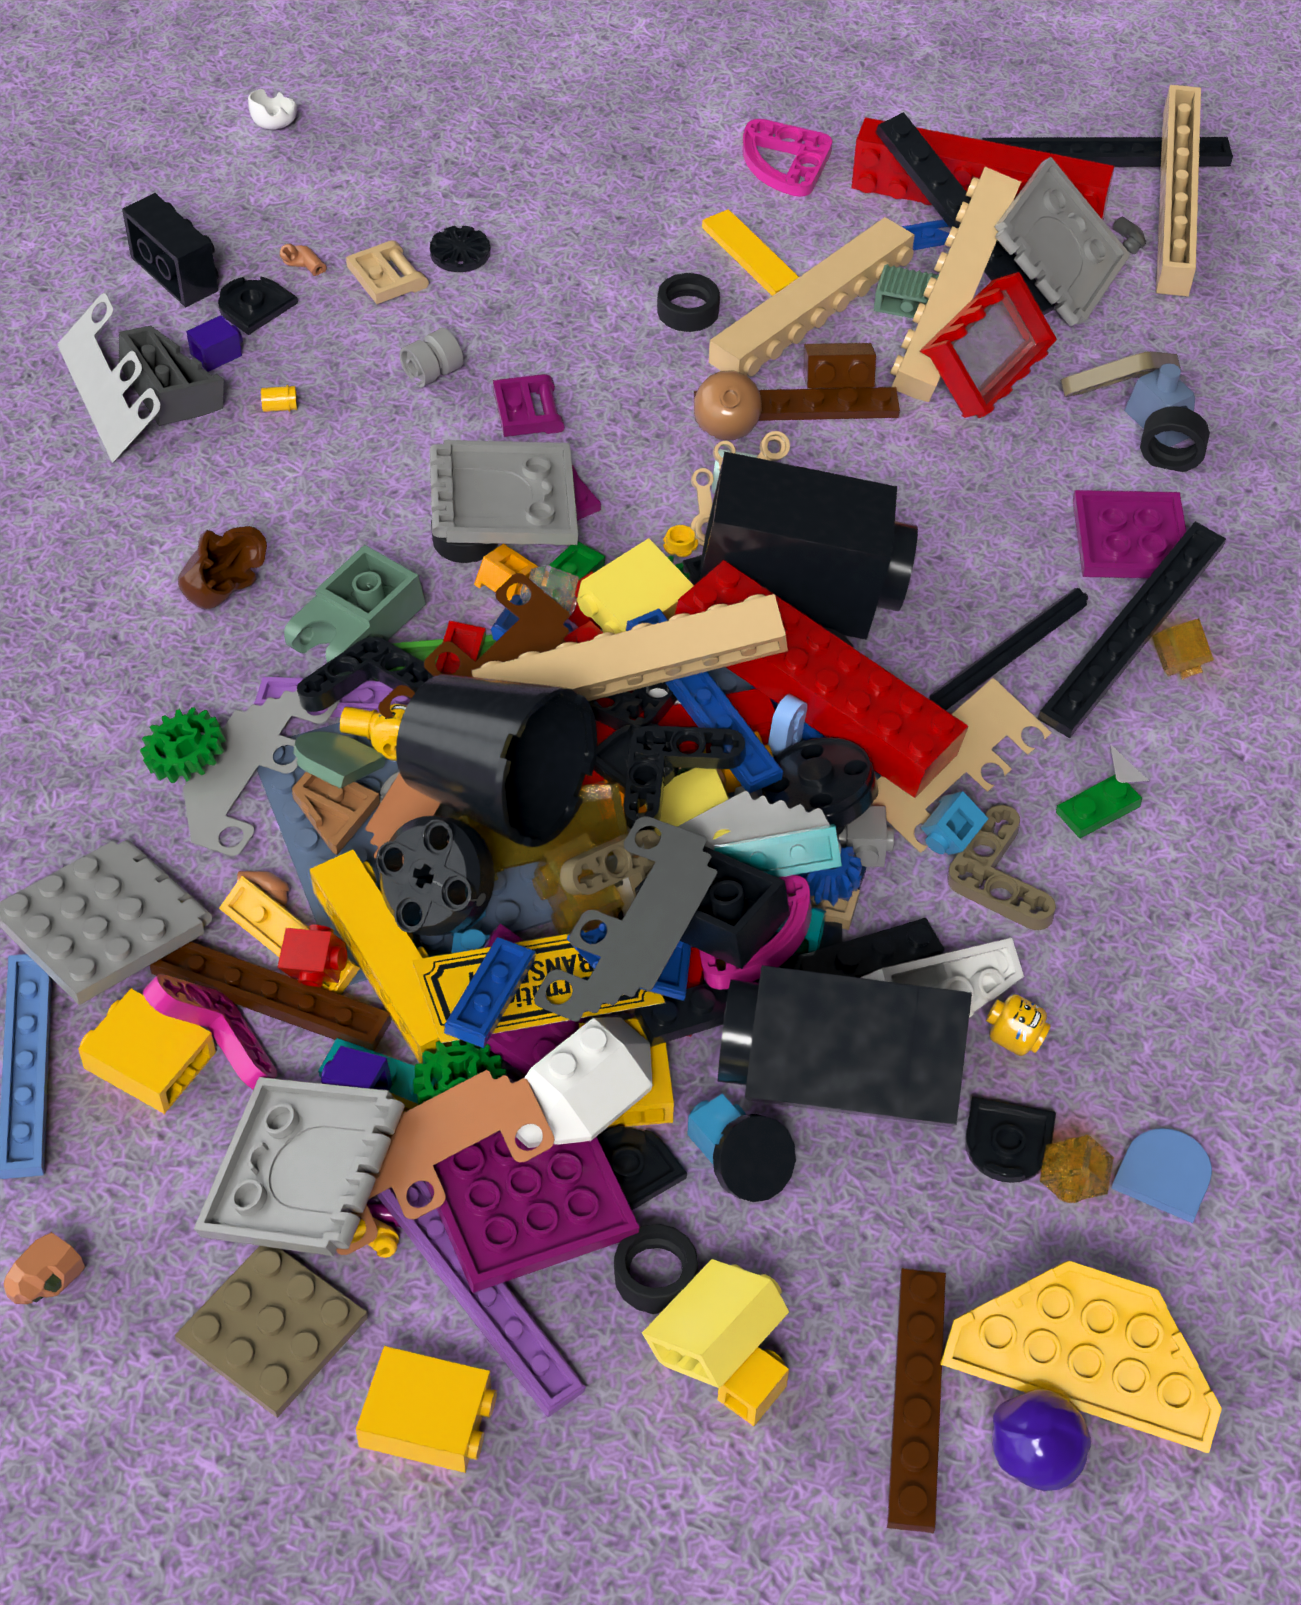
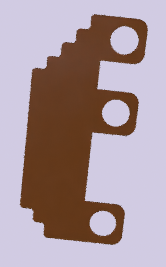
(538, 630)

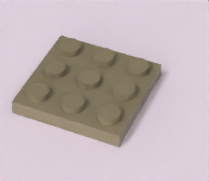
(271, 1328)

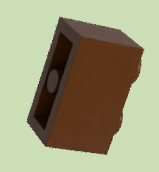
(839, 365)

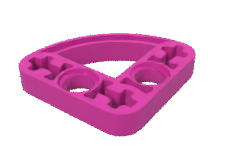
(804, 154)
(776, 950)

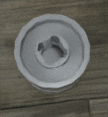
(433, 356)

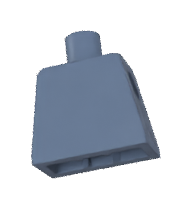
(1156, 391)

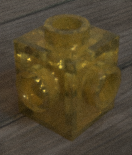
(1076, 1169)

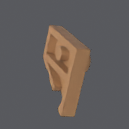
(334, 810)

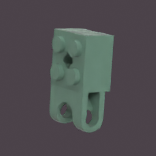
(357, 602)

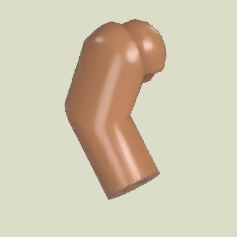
(302, 257)
(268, 882)

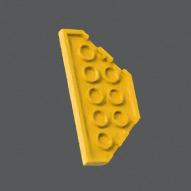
(1095, 1344)

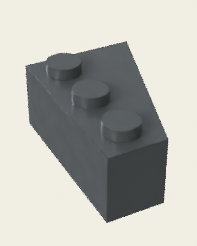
(179, 383)

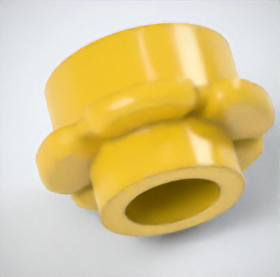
(680, 541)

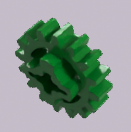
(183, 745)
(451, 1067)

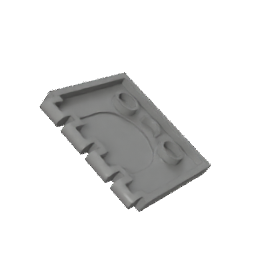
(1061, 243)
(503, 492)
(102, 919)
(300, 1166)

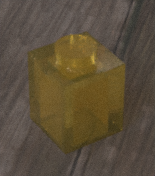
(1183, 649)

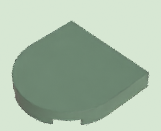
(336, 757)

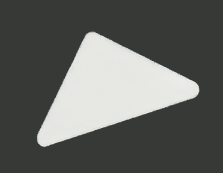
(1124, 769)

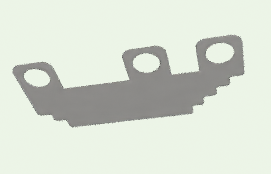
(249, 743)
(746, 821)

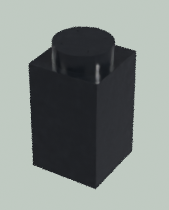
(812, 540)
(847, 1045)

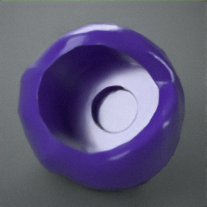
(1040, 1440)

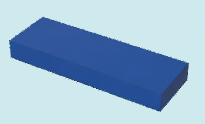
(490, 992)

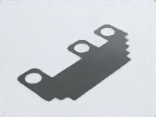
(644, 940)

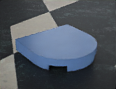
(1165, 1172)

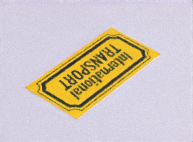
(448, 975)

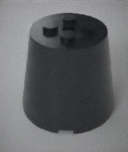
(500, 752)

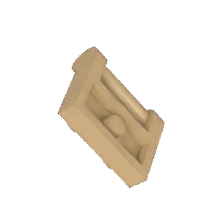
(378, 276)

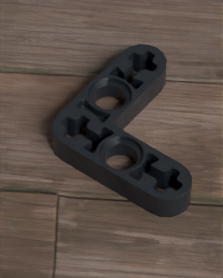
(365, 660)
(631, 705)
(657, 759)

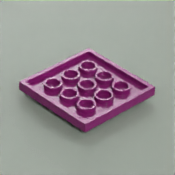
(532, 1213)

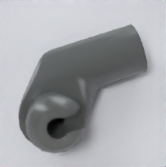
(1134, 235)

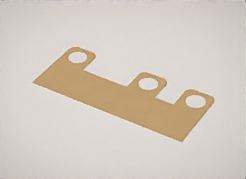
(990, 717)

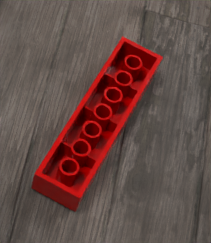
(966, 157)
(844, 690)

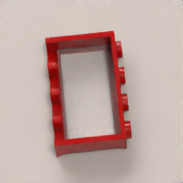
(990, 345)

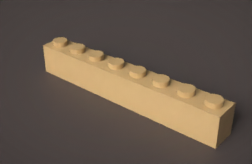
(1179, 191)
(957, 279)
(811, 299)
(653, 651)

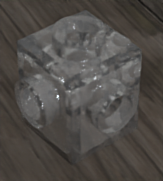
(555, 583)

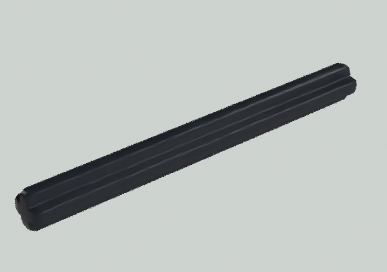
(1009, 649)

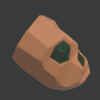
(43, 1270)

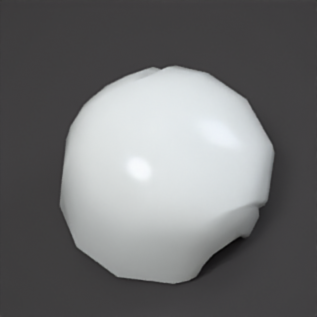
(271, 112)

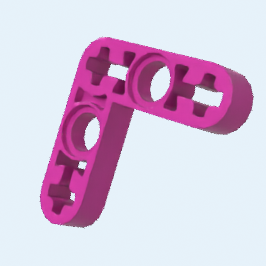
(217, 1013)

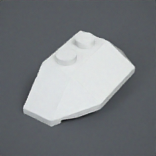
(589, 1081)

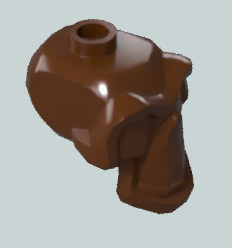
(222, 565)

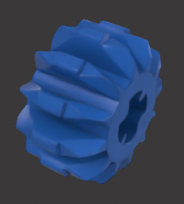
(836, 882)

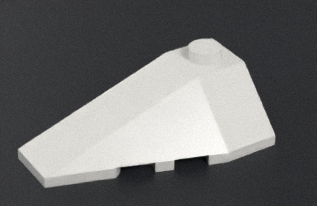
(980, 969)

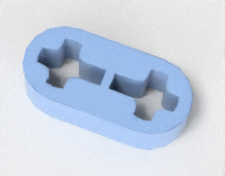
(787, 723)

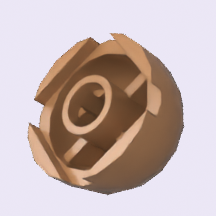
(727, 405)

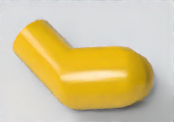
(386, 1239)

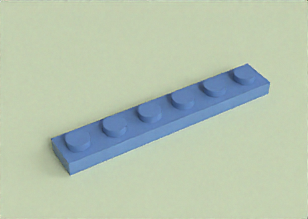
(25, 1069)

